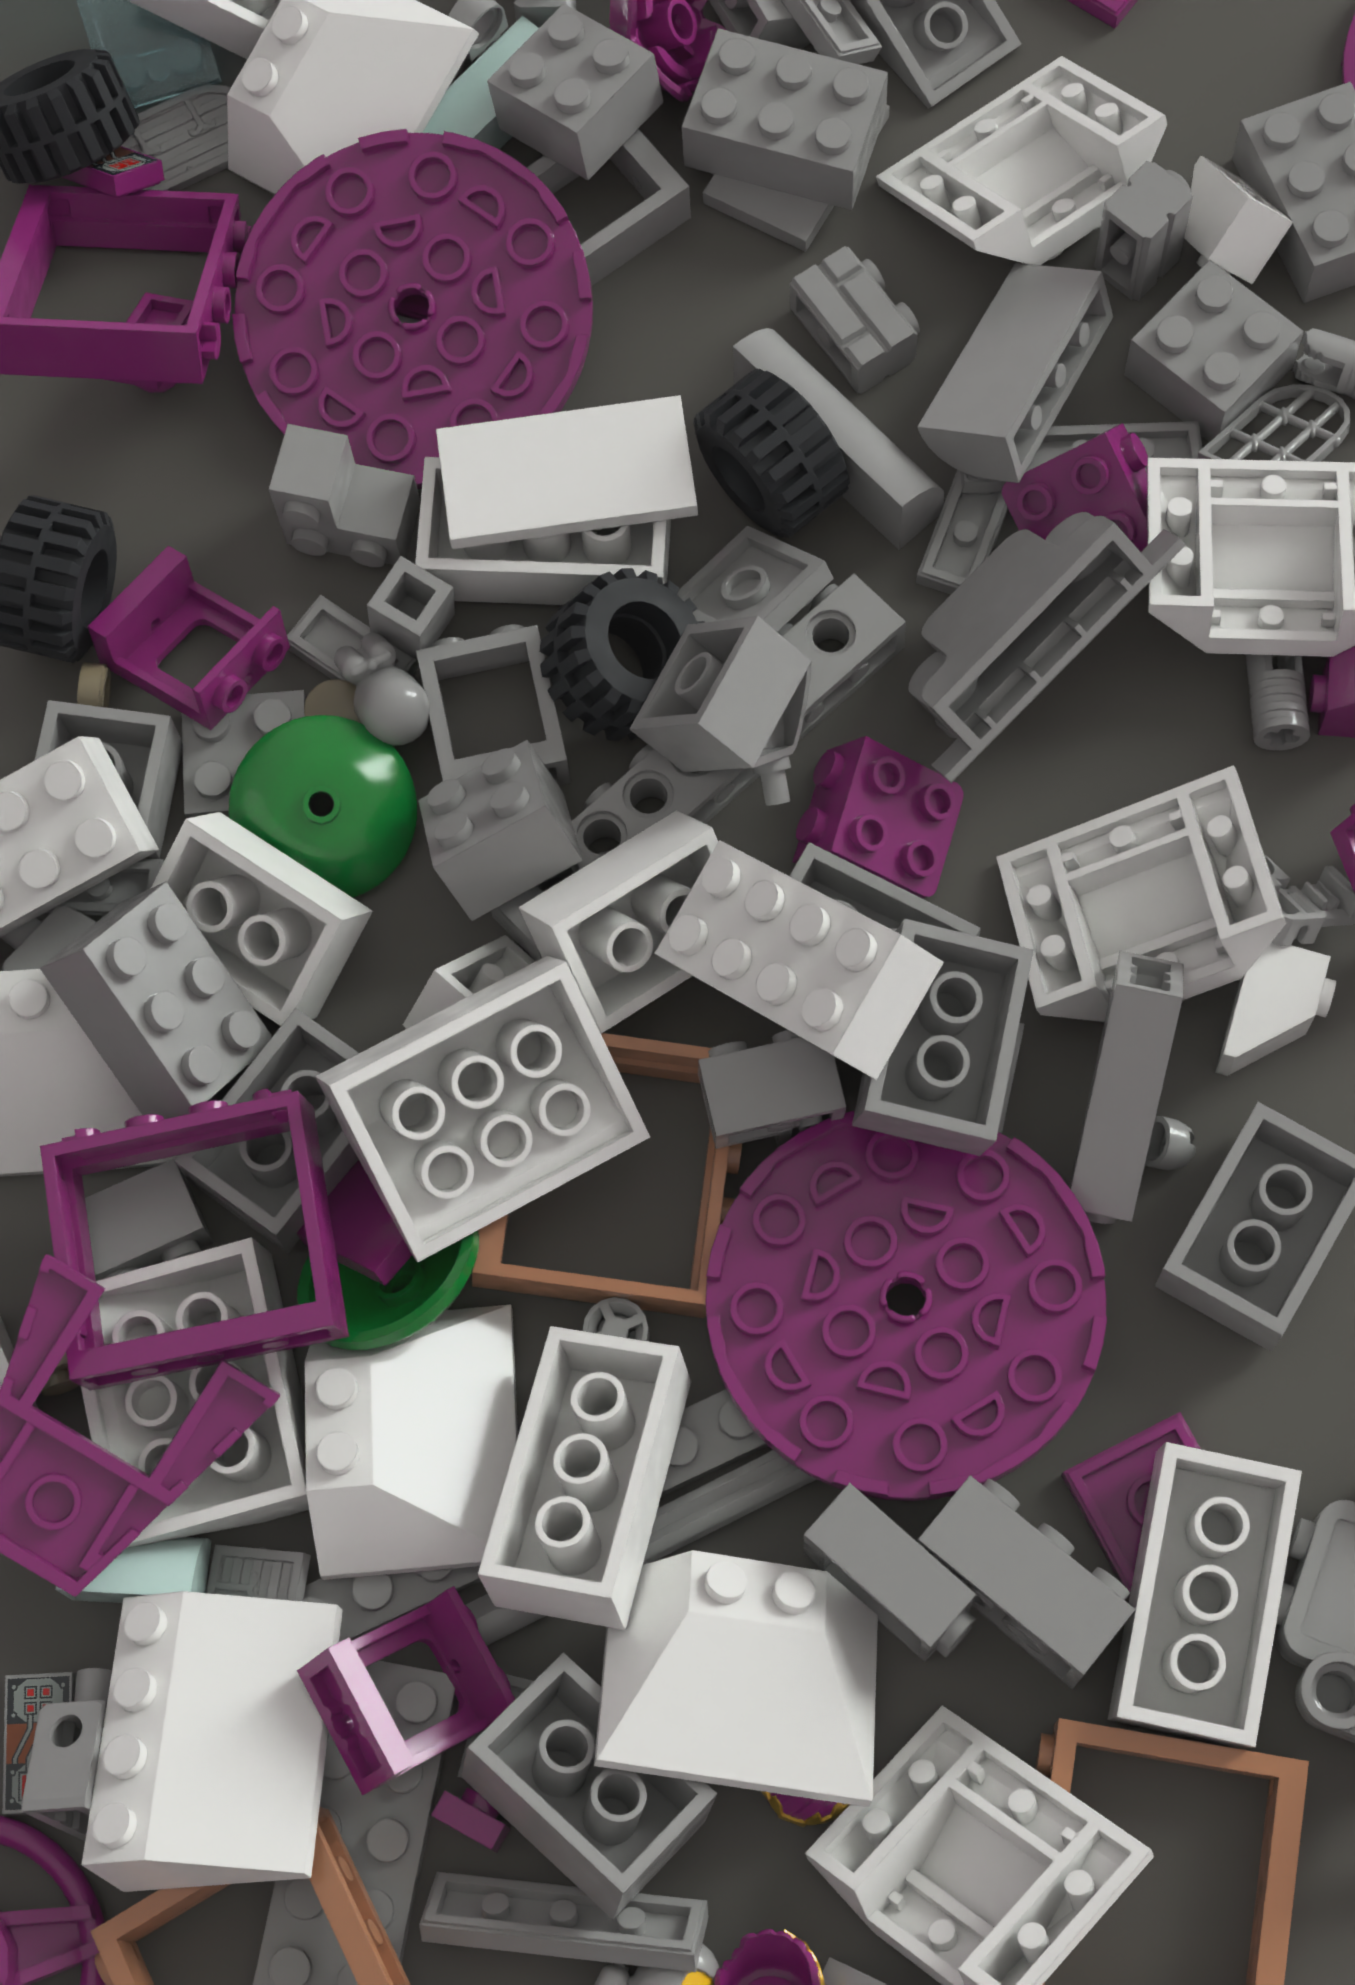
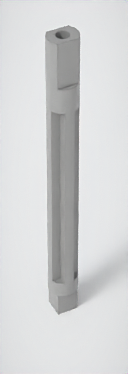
(678, 1525)

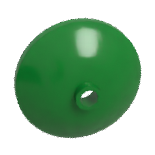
(370, 790)
(407, 1304)

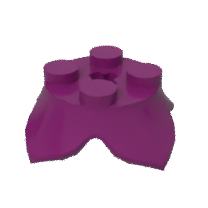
(675, 35)

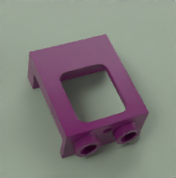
(159, 613)
(358, 1714)

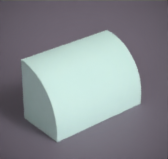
(150, 1570)

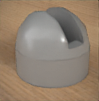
(1170, 1144)

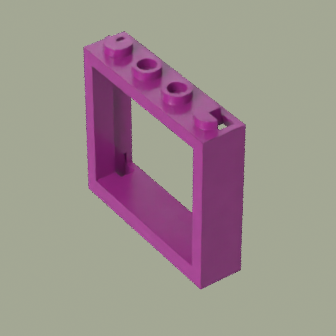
(140, 220)
(155, 1138)

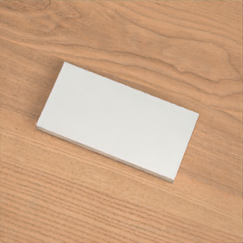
(566, 472)

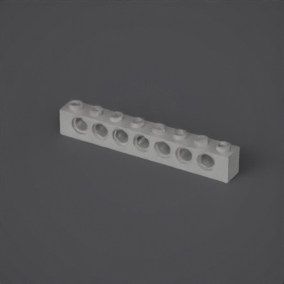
(843, 613)

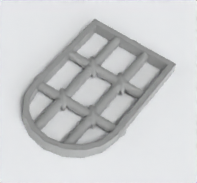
(1282, 417)

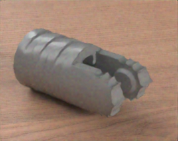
(1328, 362)
(1277, 701)

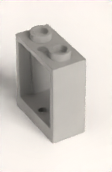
(661, 212)
(500, 648)
(891, 1574)

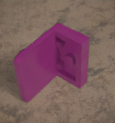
(1095, 478)
(882, 814)

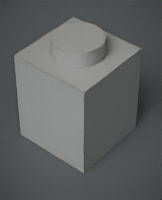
(411, 607)

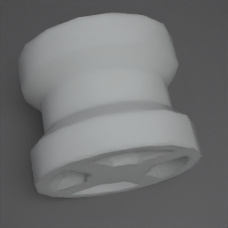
(616, 1318)

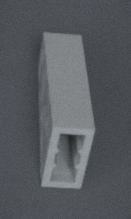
(1126, 1085)

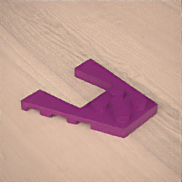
(66, 1498)

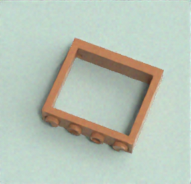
(648, 1059)
(1281, 1824)
(335, 1884)

